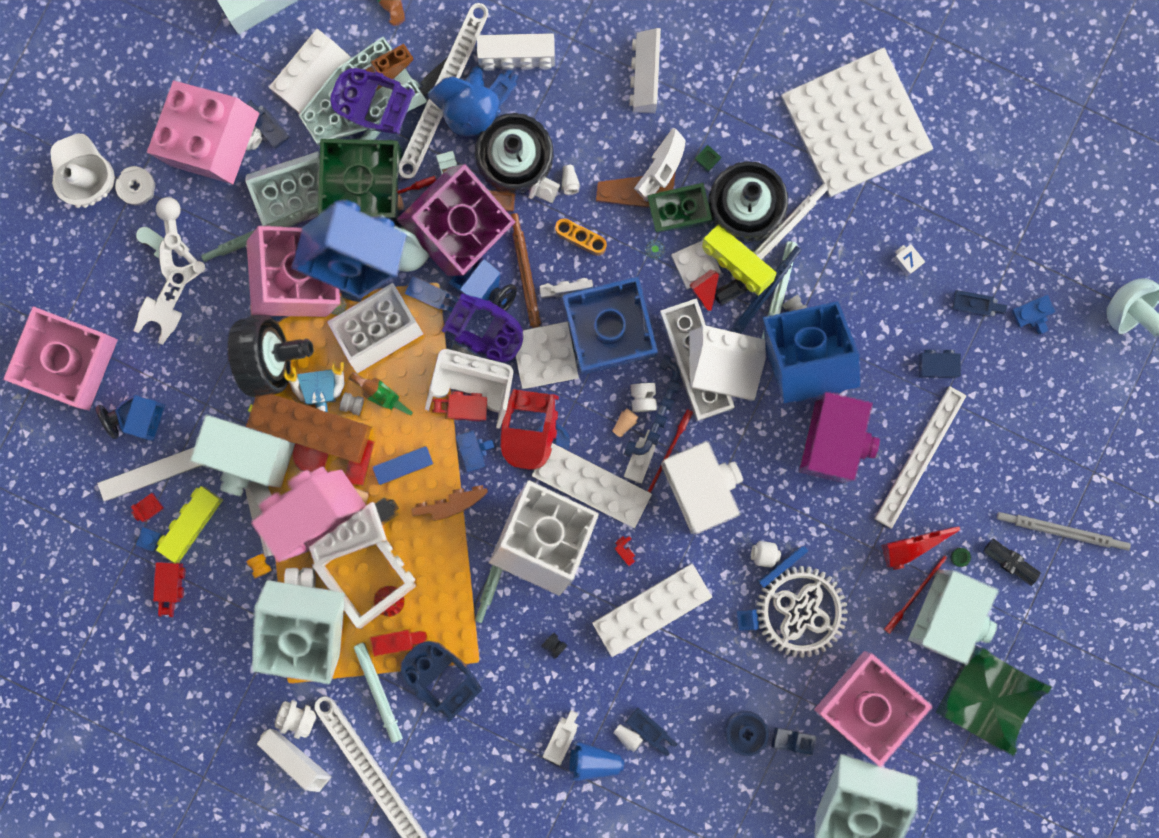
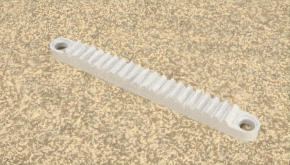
(453, 68)
(369, 770)

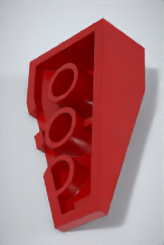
(906, 550)

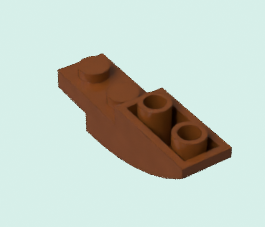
(391, 63)
(458, 503)

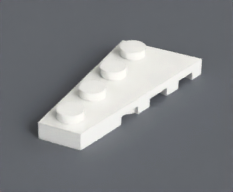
(356, 533)

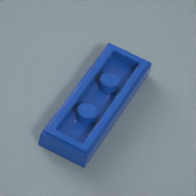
(403, 465)
(781, 567)

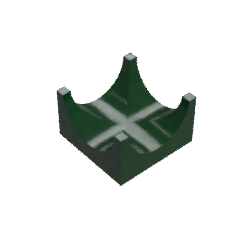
(361, 174)
(991, 699)

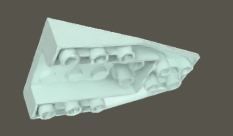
(327, 124)

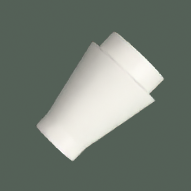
(569, 180)
(629, 738)

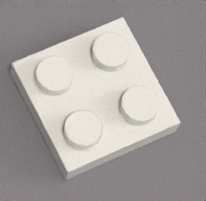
(693, 263)

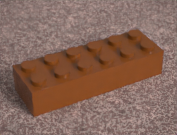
(309, 427)

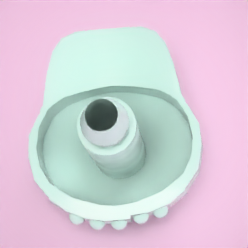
(413, 254)
(1134, 305)

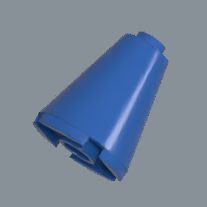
(592, 762)

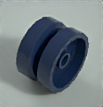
(750, 744)

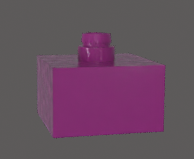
(456, 220)
(838, 438)

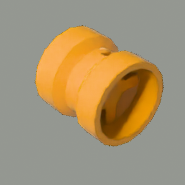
(259, 566)

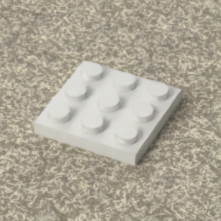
(546, 356)

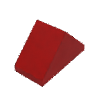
(705, 288)

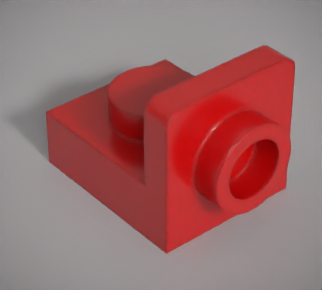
(147, 508)
(626, 554)

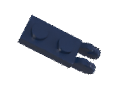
(649, 730)

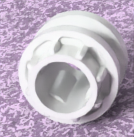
(295, 719)

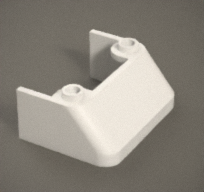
(472, 375)

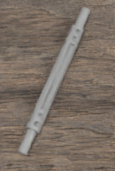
(1064, 531)

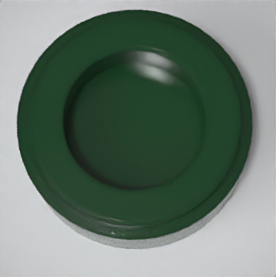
(960, 557)

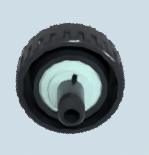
(514, 153)
(748, 201)
(262, 354)

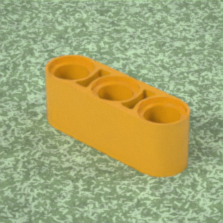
(575, 229)

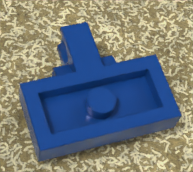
(1034, 313)
(473, 450)

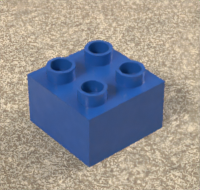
(349, 249)
(610, 325)
(811, 352)

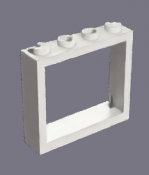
(357, 619)

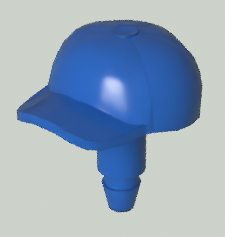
(466, 104)

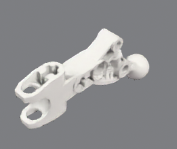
(161, 309)

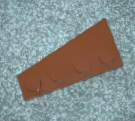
(623, 192)

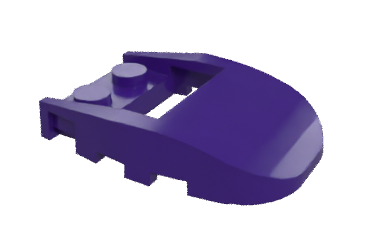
(355, 93)
(501, 338)

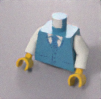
(318, 387)

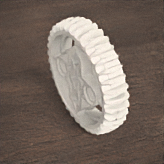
(819, 580)

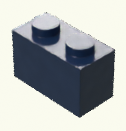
(939, 364)

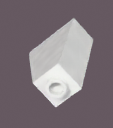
(293, 761)

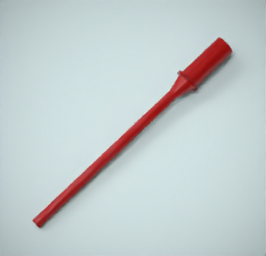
(419, 184)
(682, 426)
(898, 616)

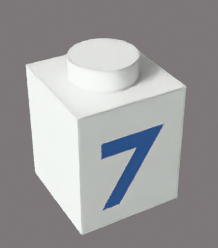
(908, 259)

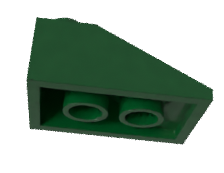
(680, 208)

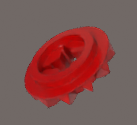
(385, 592)

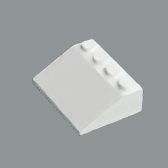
(308, 71)
(375, 328)
(726, 362)

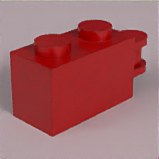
(462, 406)
(168, 586)
(396, 641)

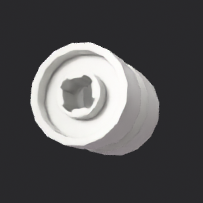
(643, 397)
(305, 577)

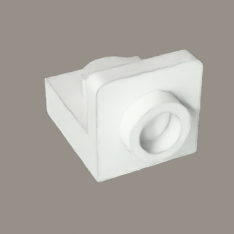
(546, 190)

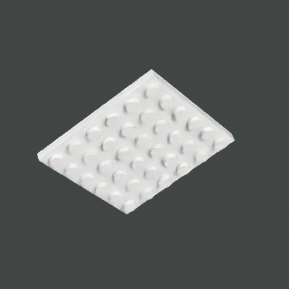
(857, 122)

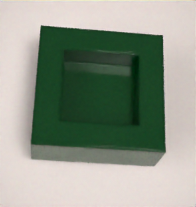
(708, 158)

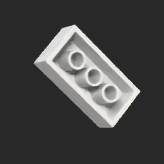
(516, 51)

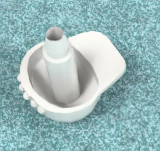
(80, 171)

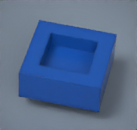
(148, 539)
(747, 619)

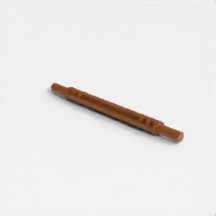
(525, 273)

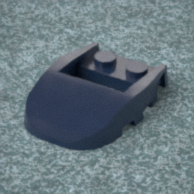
(425, 664)

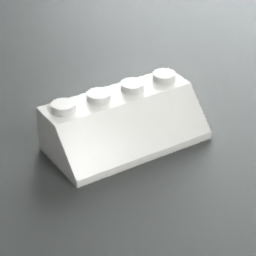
(646, 71)

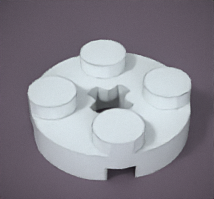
(125, 181)

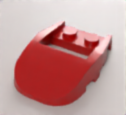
(524, 447)
(312, 459)

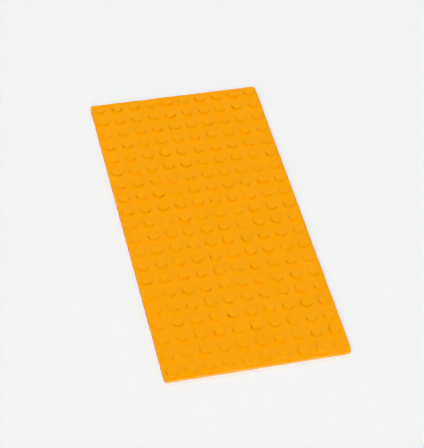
(430, 549)

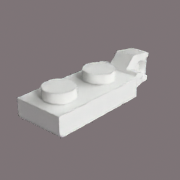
(564, 288)
(638, 464)
(561, 739)

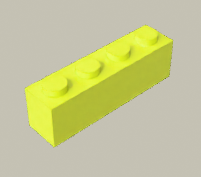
(738, 260)
(189, 524)

